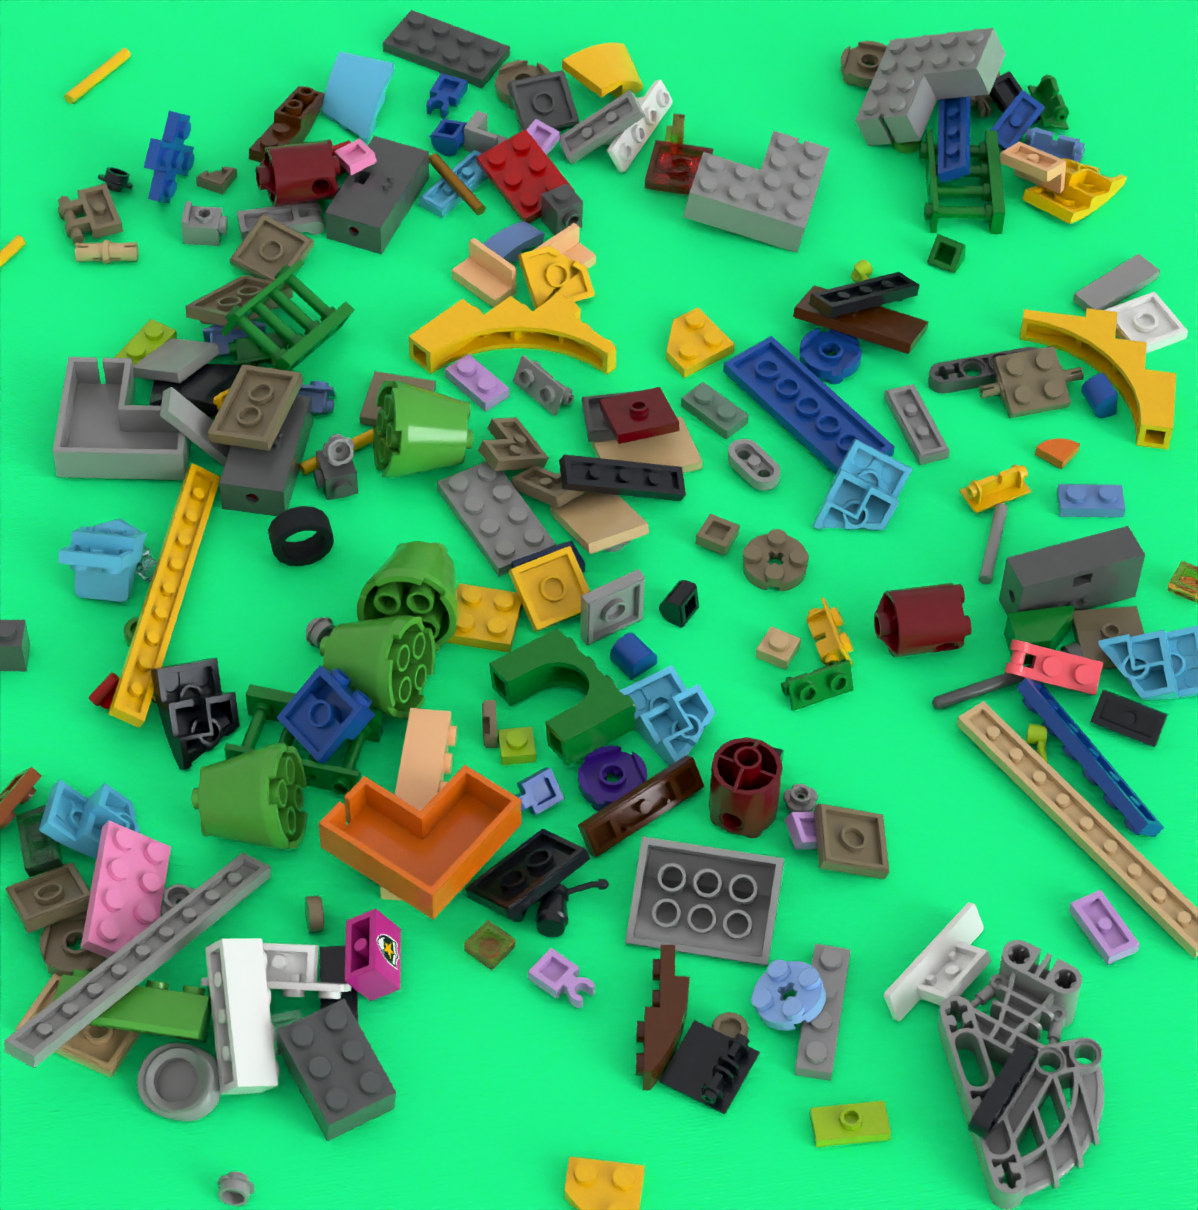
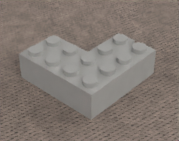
(919, 73)
(761, 203)
(107, 435)

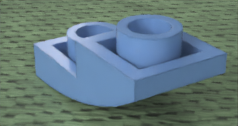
(513, 239)

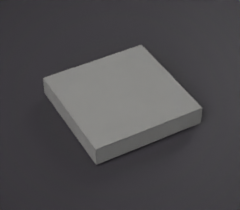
(175, 360)
(612, 607)

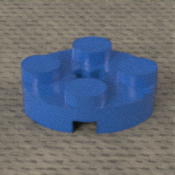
(827, 367)

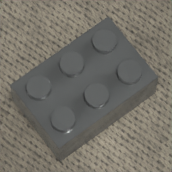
(336, 1069)

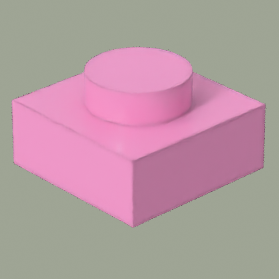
(355, 156)

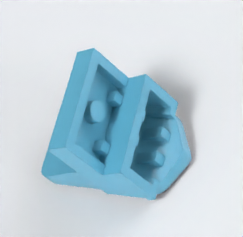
(104, 559)

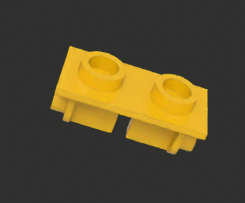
(996, 489)
(827, 623)

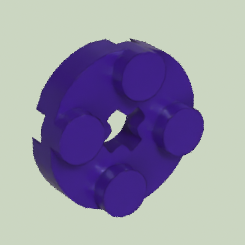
(606, 761)

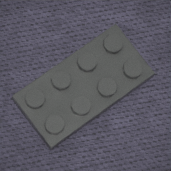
(446, 48)

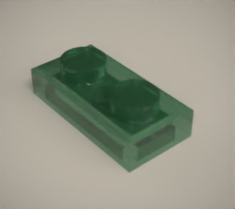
(38, 850)

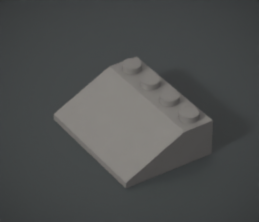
(705, 900)

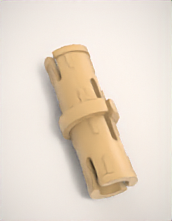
(106, 252)

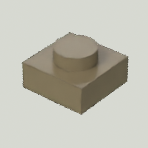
(717, 534)

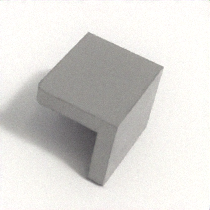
(477, 135)

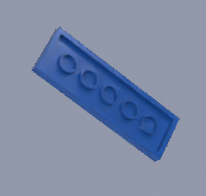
(802, 403)

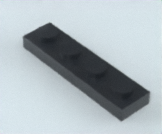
(863, 295)
(622, 477)

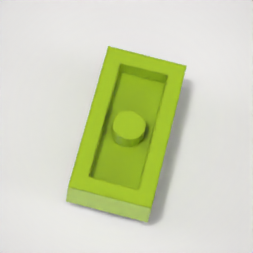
(146, 341)

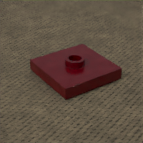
(639, 415)

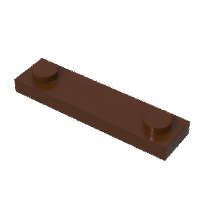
(641, 806)

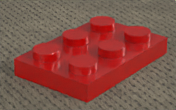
(521, 174)

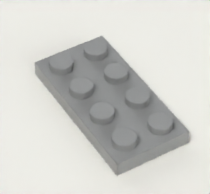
(494, 515)

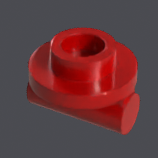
(105, 691)

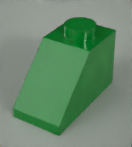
(1039, 627)

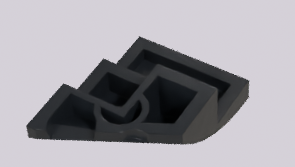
(200, 387)
(193, 708)

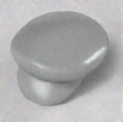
(179, 1082)

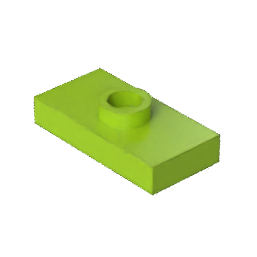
(850, 1123)

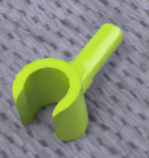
(861, 271)
(1037, 736)

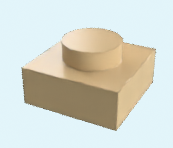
(778, 648)

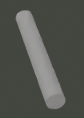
(993, 543)

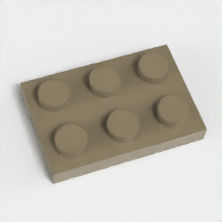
(216, 305)
(255, 407)

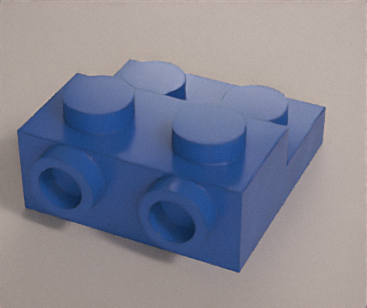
(326, 713)

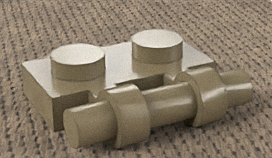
(99, 213)

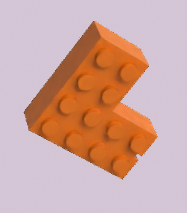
(426, 852)

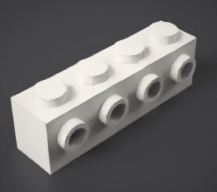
(241, 1016)

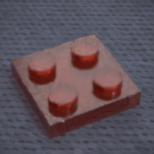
(673, 167)

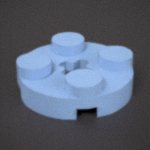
(780, 979)

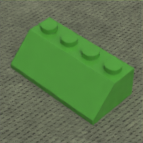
(153, 1010)

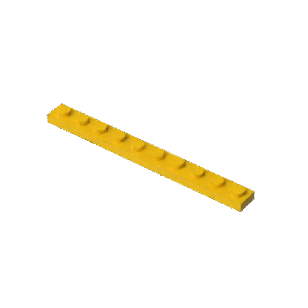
(164, 595)

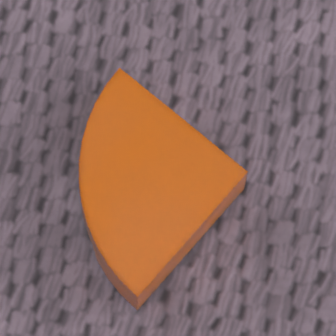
(1057, 451)

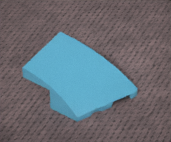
(356, 93)
(863, 490)
(1157, 662)
(669, 713)
(79, 820)

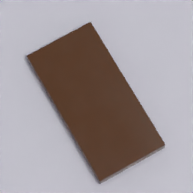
(872, 324)

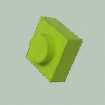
(516, 745)

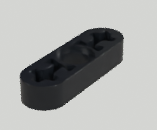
(1003, 1090)

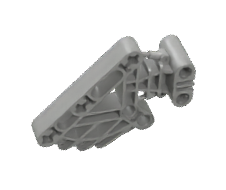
(1025, 1004)

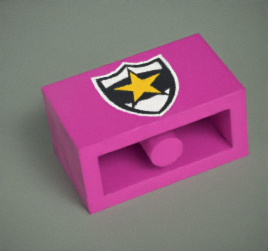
(373, 955)

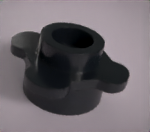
(116, 179)

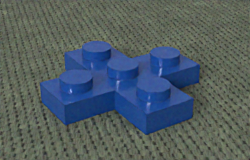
(169, 157)

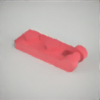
(1055, 667)

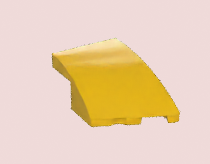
(604, 69)
(1083, 192)

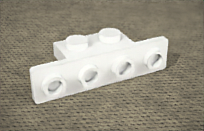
(629, 142)
(943, 967)
(295, 970)

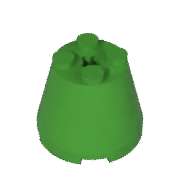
(418, 430)
(415, 582)
(384, 660)
(254, 798)

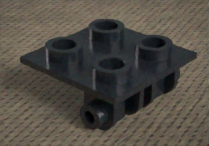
(710, 1066)

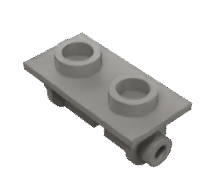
(541, 385)

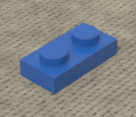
(1017, 119)

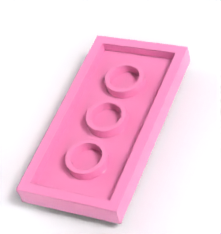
(124, 888)

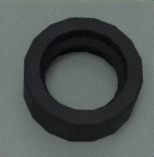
(299, 520)

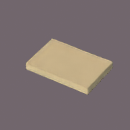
(665, 449)
(600, 521)
(93, 1046)

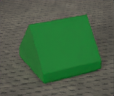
(947, 253)

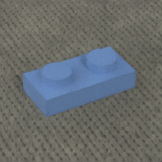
(1090, 500)

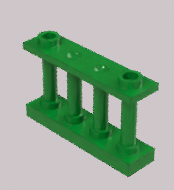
(989, 191)
(299, 346)
(267, 704)

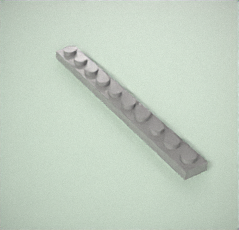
(135, 961)

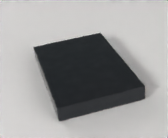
(527, 874)

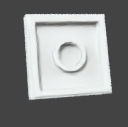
(1148, 321)

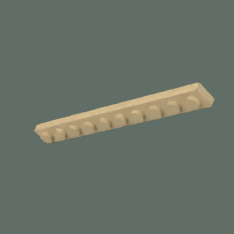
(1083, 824)

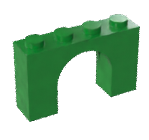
(558, 662)

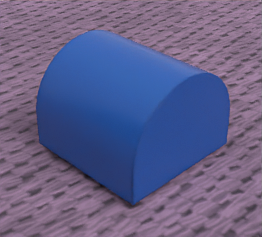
(448, 137)
(1100, 395)
(632, 655)

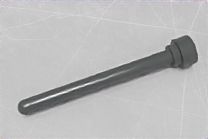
(991, 684)

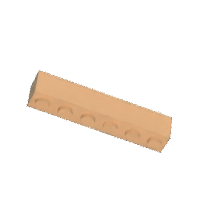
(424, 760)

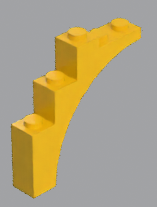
(510, 325)
(1094, 341)

